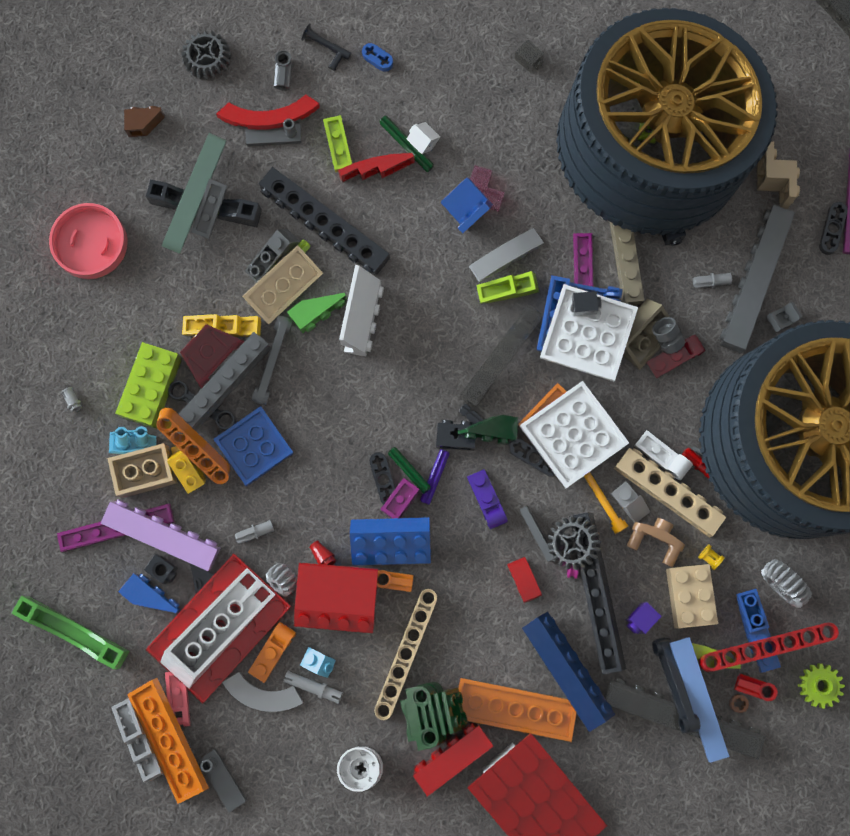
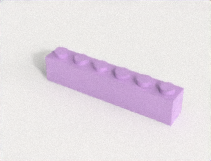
(161, 535)

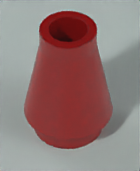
(322, 554)

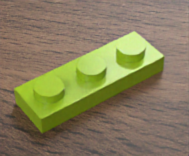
(337, 142)

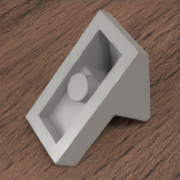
(630, 502)

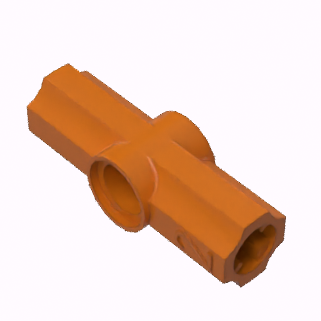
(397, 581)

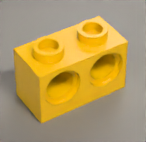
(186, 471)

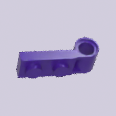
(487, 499)

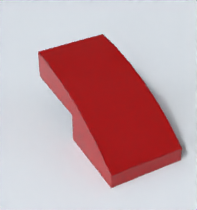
(524, 580)

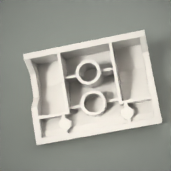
(360, 312)

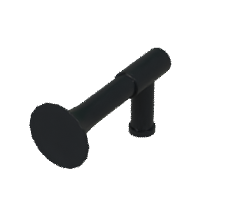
(340, 52)

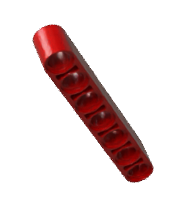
(777, 643)

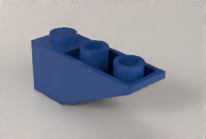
(141, 593)

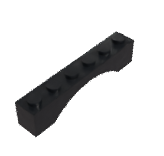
(231, 210)

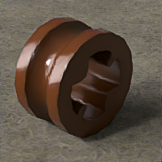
(741, 698)

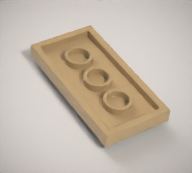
(282, 284)

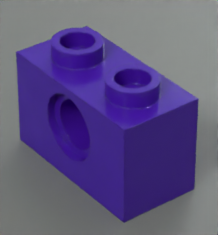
(642, 618)

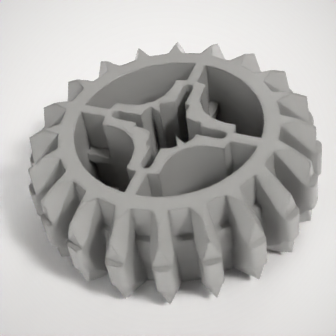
(786, 583)

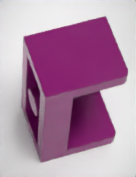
(400, 499)

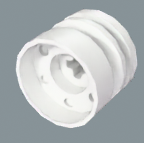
(351, 776)

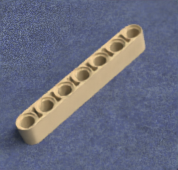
(391, 680)

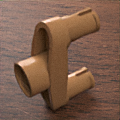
(661, 531)

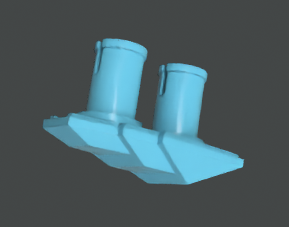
(126, 441)

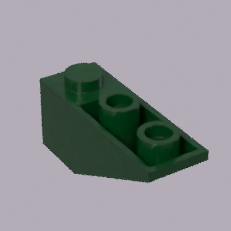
(499, 428)

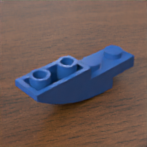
(756, 626)

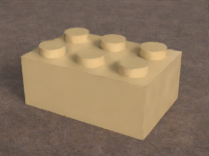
(141, 471)
(692, 596)

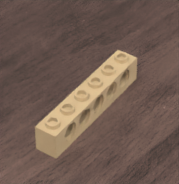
(674, 503)

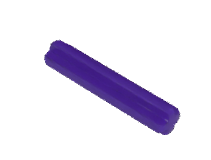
(435, 475)

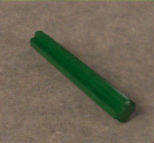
(401, 138)

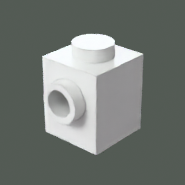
(423, 137)

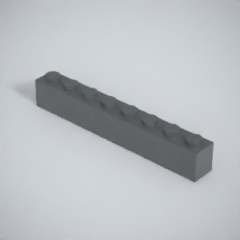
(757, 278)

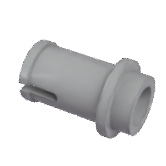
(71, 399)

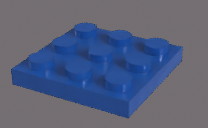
(253, 446)

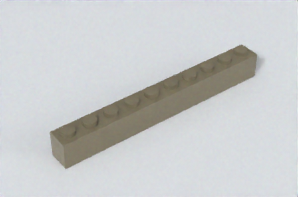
(627, 265)

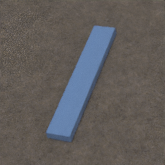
(699, 699)

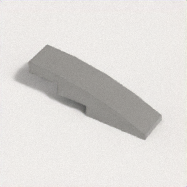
(506, 254)
(137, 741)

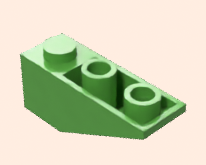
(313, 310)

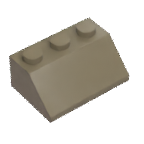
(641, 341)

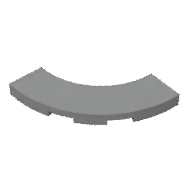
(261, 699)

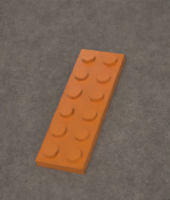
(518, 709)
(167, 741)

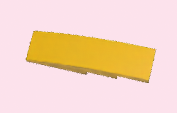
(233, 325)

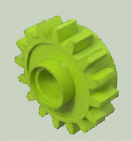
(831, 688)

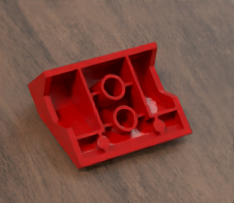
(336, 597)

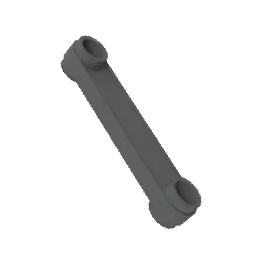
(260, 393)

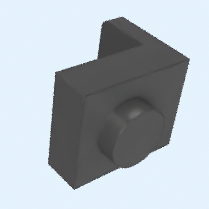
(784, 317)

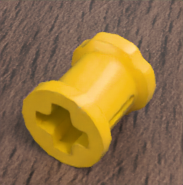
(705, 555)

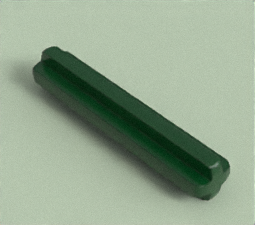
(409, 470)

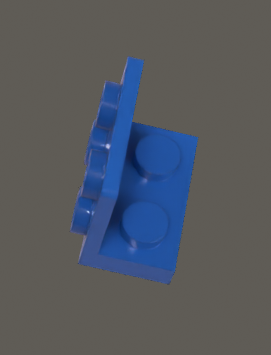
(466, 204)

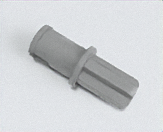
(712, 280)
(254, 532)

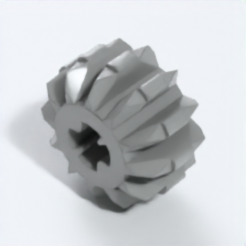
(282, 579)

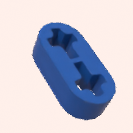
(379, 54)

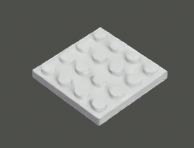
(589, 341)
(574, 434)

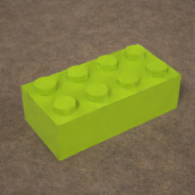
(148, 385)

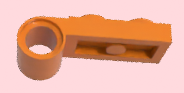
(272, 652)

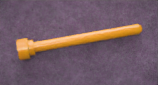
(617, 523)

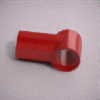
(754, 687)

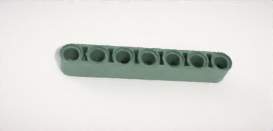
(194, 193)

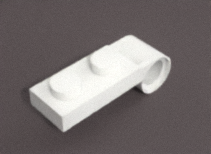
(663, 455)

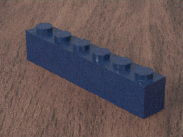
(568, 671)

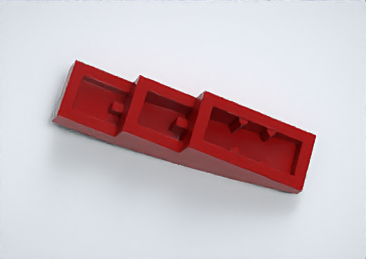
(384, 165)

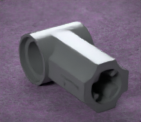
(283, 71)

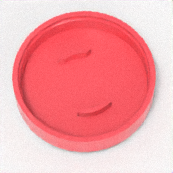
(88, 241)

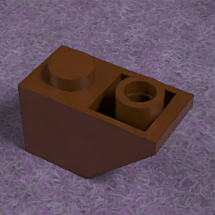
(142, 120)

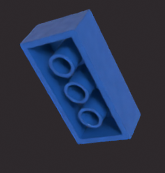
(390, 541)

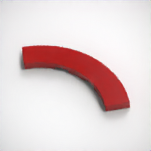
(268, 119)

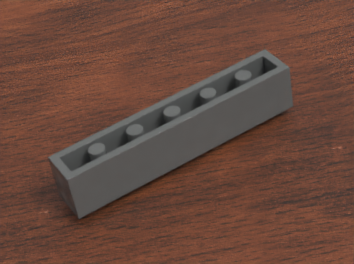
(225, 381)

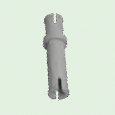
(311, 686)

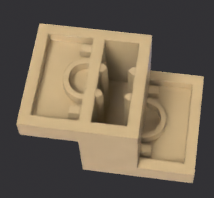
(778, 176)

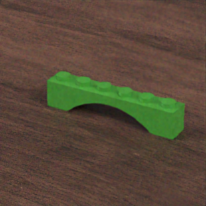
(71, 631)

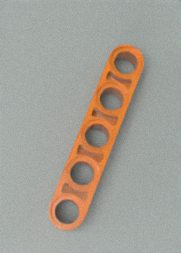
(191, 437)

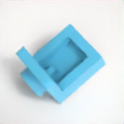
(317, 662)

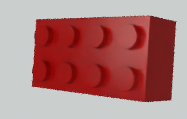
(452, 759)

